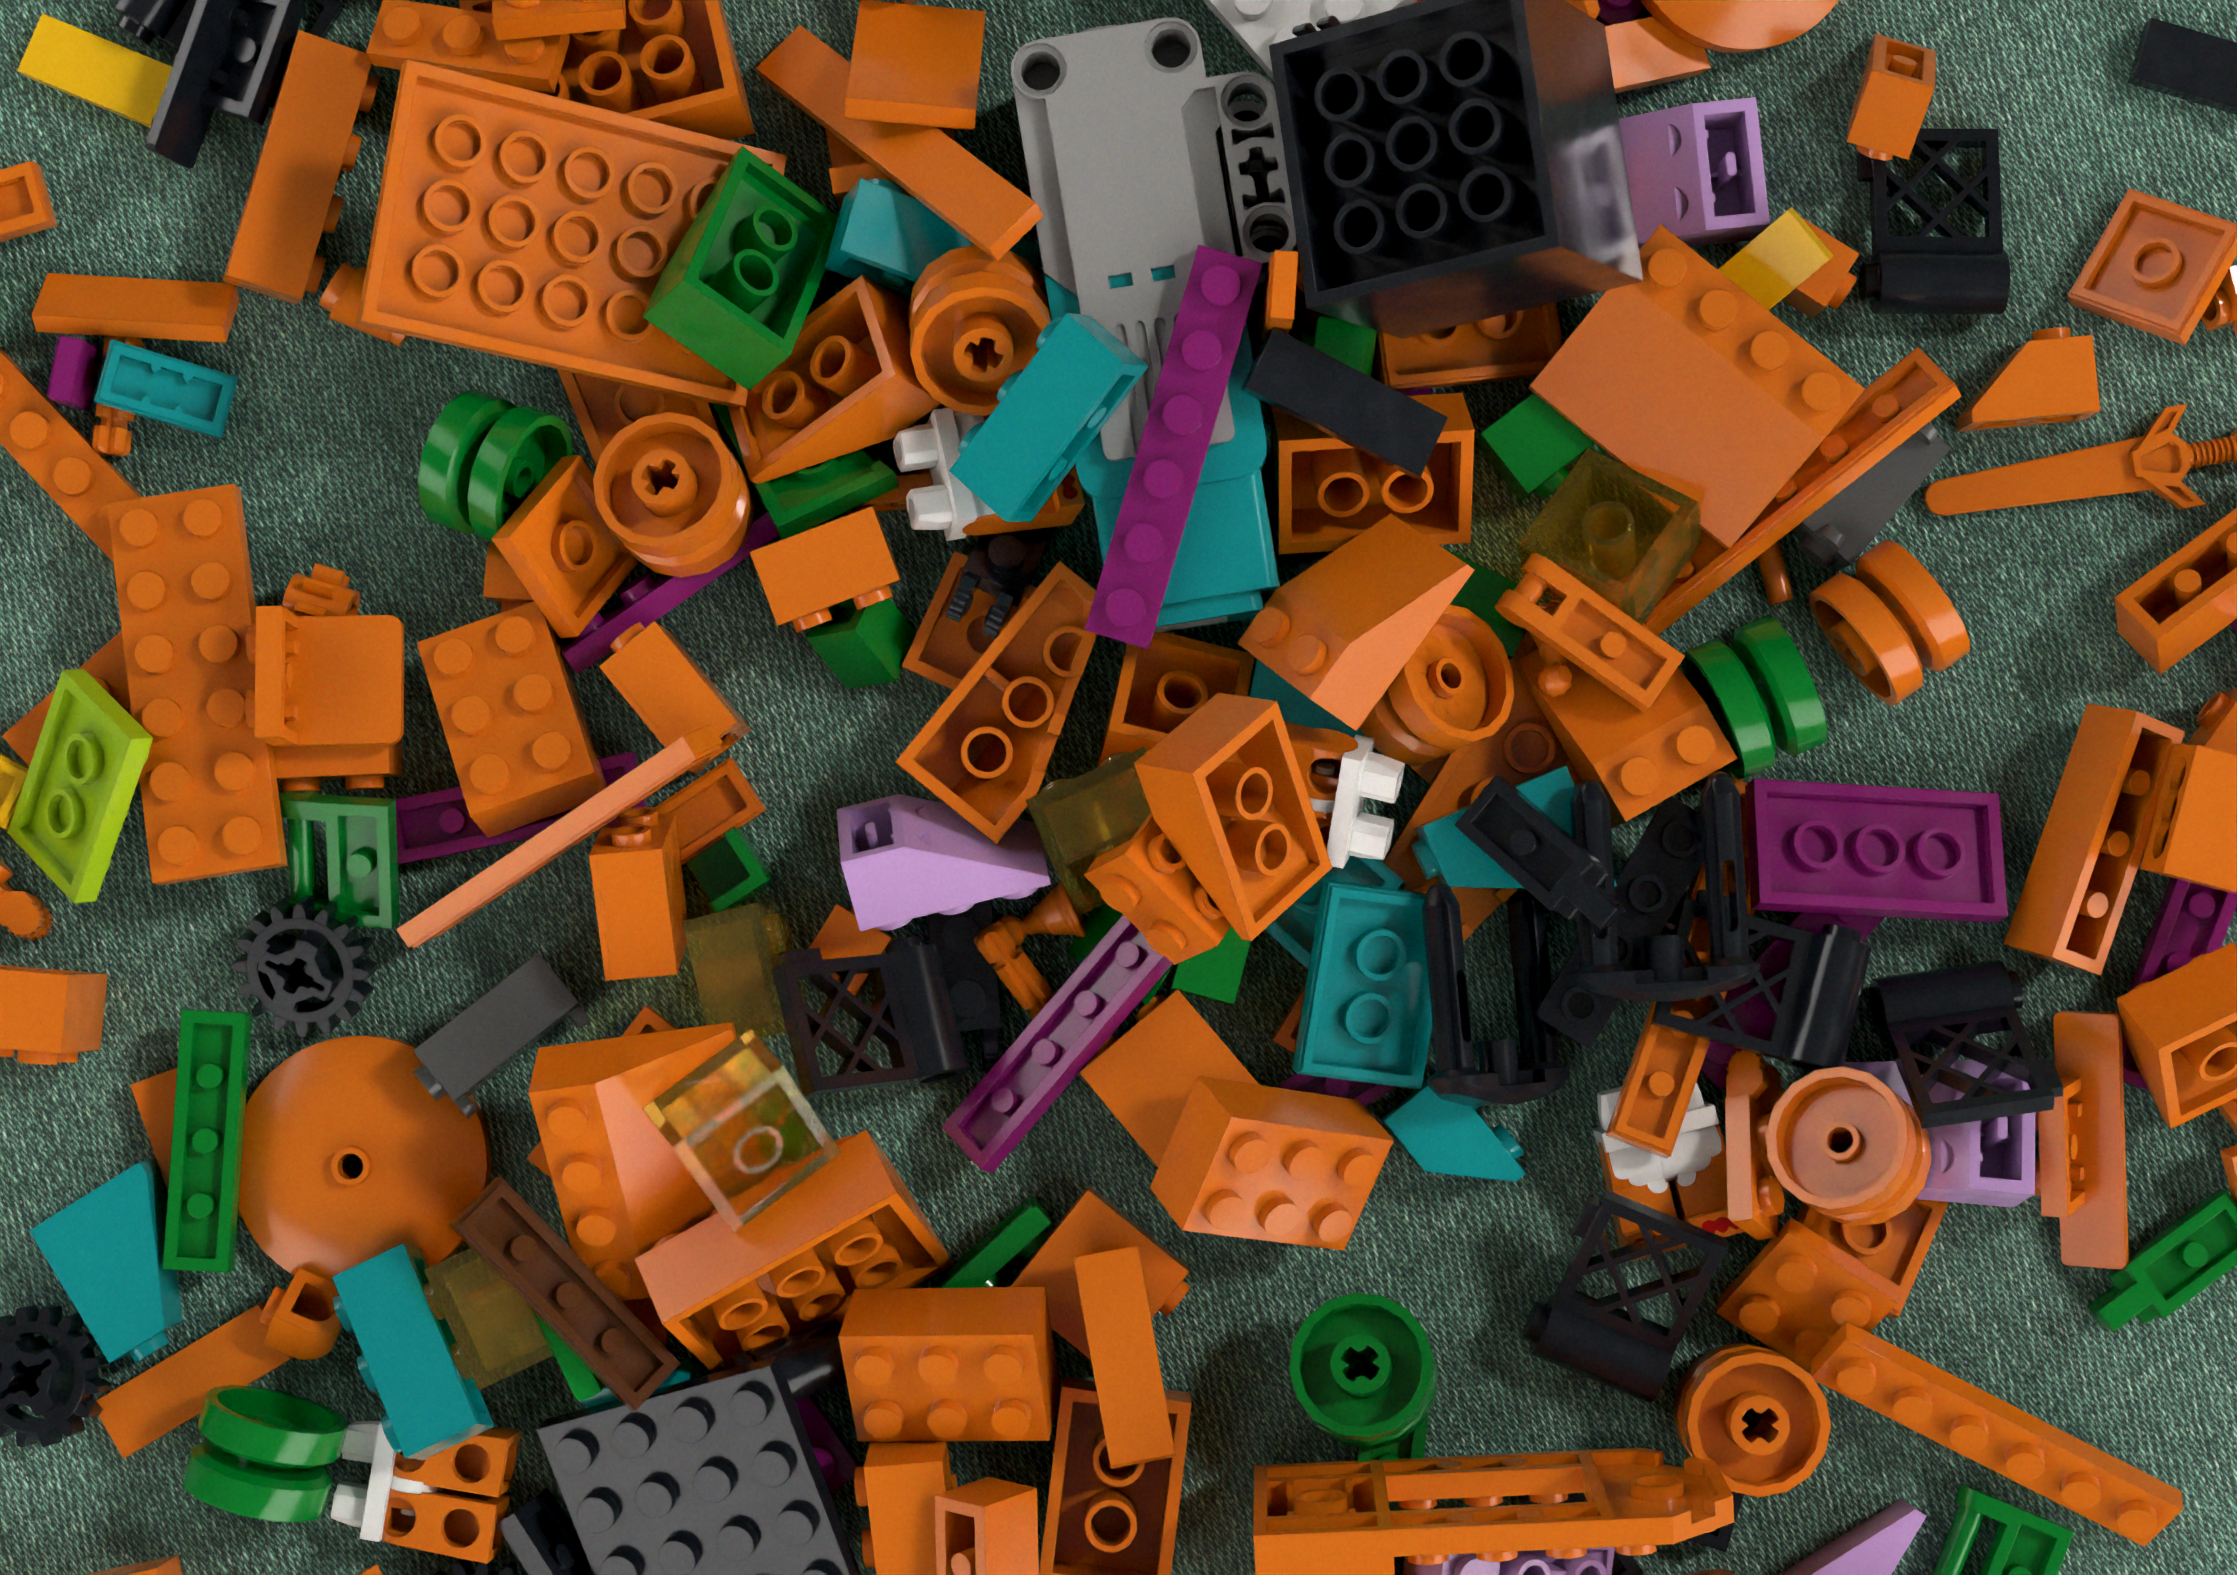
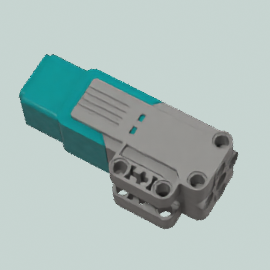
(1129, 183)

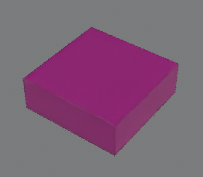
(74, 373)

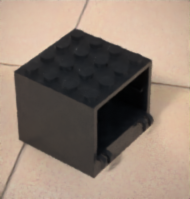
(1454, 162)

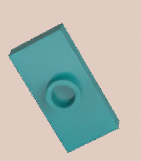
(165, 389)

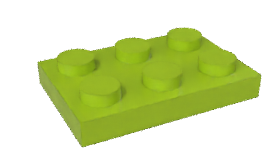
(79, 785)

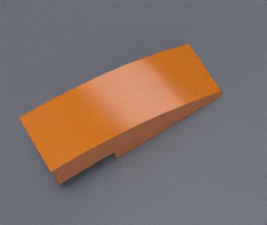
(1124, 1357)

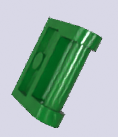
(359, 854)
(2021, 1543)

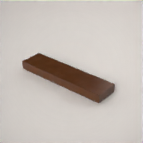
(565, 1293)

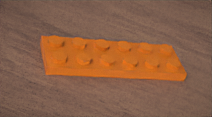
(184, 631)

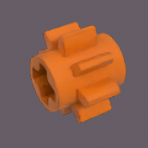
(321, 594)

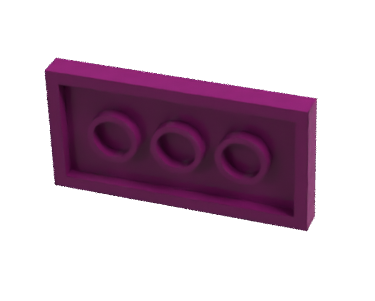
(1875, 851)

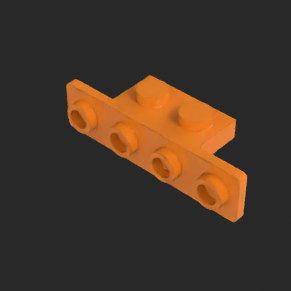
(2084, 1142)

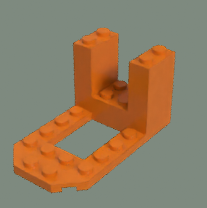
(1340, 1519)

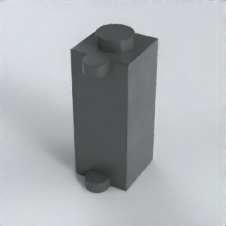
(1859, 512)
(495, 1032)

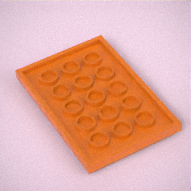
(539, 229)

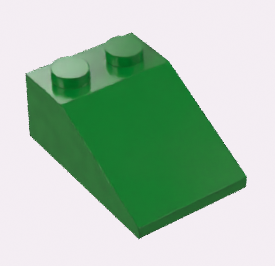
(745, 271)

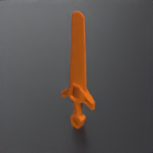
(2126, 466)

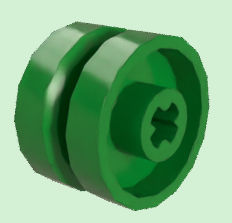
(486, 461)
(1758, 694)
(1358, 1332)
(264, 1453)

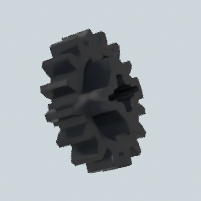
(332, 966)
(64, 1388)

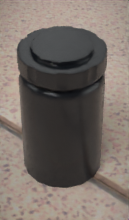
(807, 1357)

